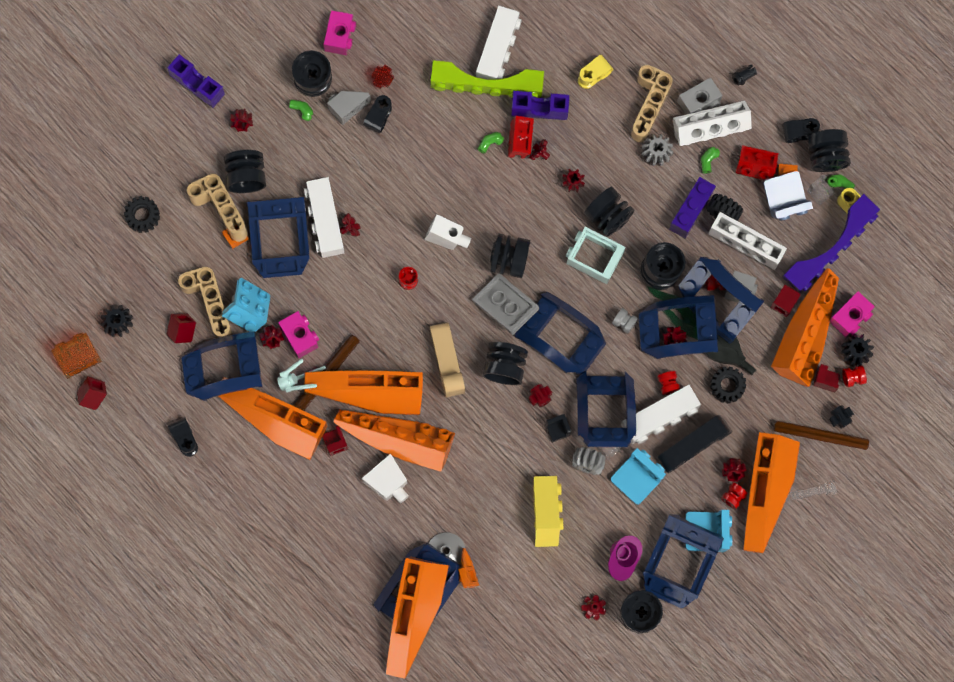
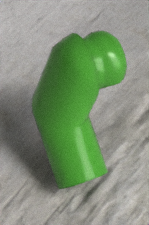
(305, 109)
(490, 139)
(707, 157)
(839, 181)

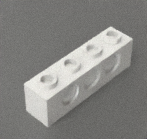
(712, 123)
(747, 241)

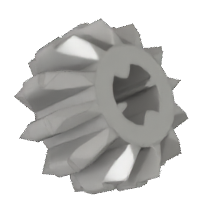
(657, 156)
(588, 461)

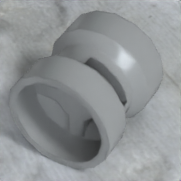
(626, 322)

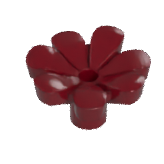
(540, 150)
(350, 226)
(590, 611)

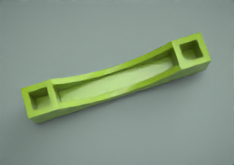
(448, 76)

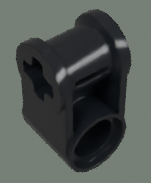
(377, 116)
(797, 129)
(182, 435)

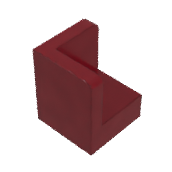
(785, 300)
(181, 328)
(826, 379)
(91, 393)
(335, 441)

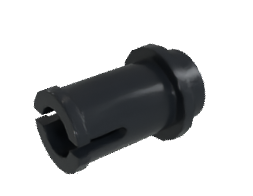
(740, 77)

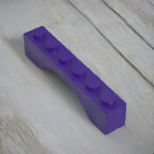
(857, 217)

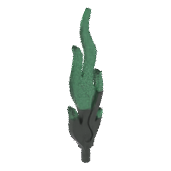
(727, 353)

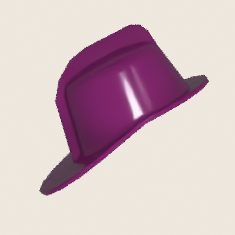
(624, 557)

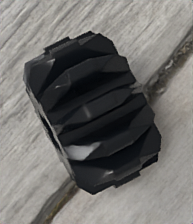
(114, 327)
(864, 349)

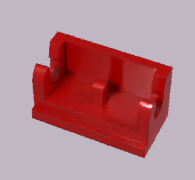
(520, 136)

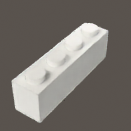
(498, 44)
(325, 217)
(664, 412)

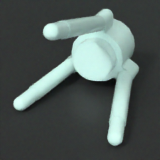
(287, 380)

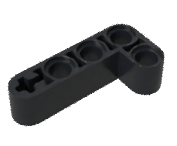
(694, 443)

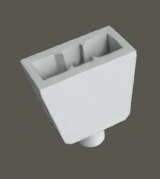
(440, 232)
(387, 480)

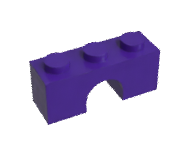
(190, 78)
(547, 108)
(692, 207)

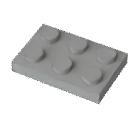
(505, 304)

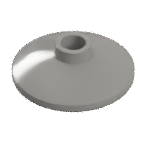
(450, 541)

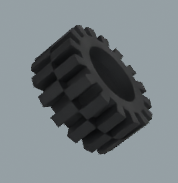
(138, 204)
(724, 205)
(736, 377)

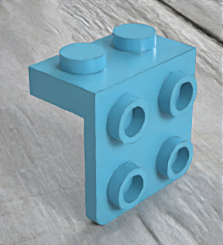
(249, 306)
(638, 476)
(713, 522)

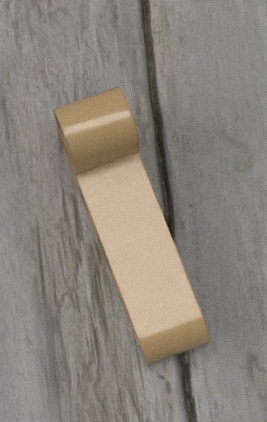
(650, 106)
(224, 208)
(211, 304)
(447, 360)

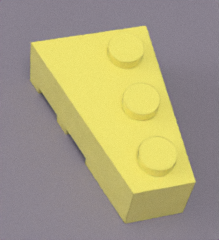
(547, 510)

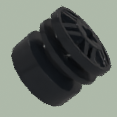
(315, 64)
(829, 150)
(244, 171)
(612, 215)
(510, 255)
(668, 258)
(505, 363)
(649, 603)

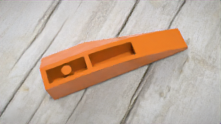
(807, 332)
(371, 390)
(278, 420)
(401, 438)
(770, 486)
(415, 610)

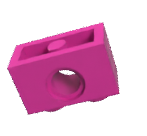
(339, 22)
(858, 305)
(302, 345)

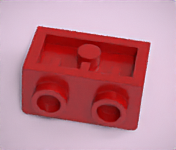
(757, 163)

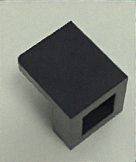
(558, 428)

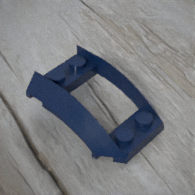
(274, 210)
(743, 311)
(705, 327)
(587, 350)
(248, 364)
(606, 386)
(689, 534)
(387, 600)

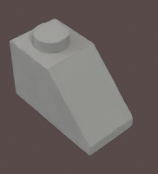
(347, 104)

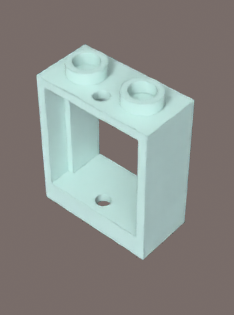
(602, 241)

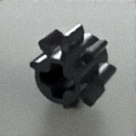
(841, 416)

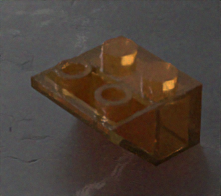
(76, 355)

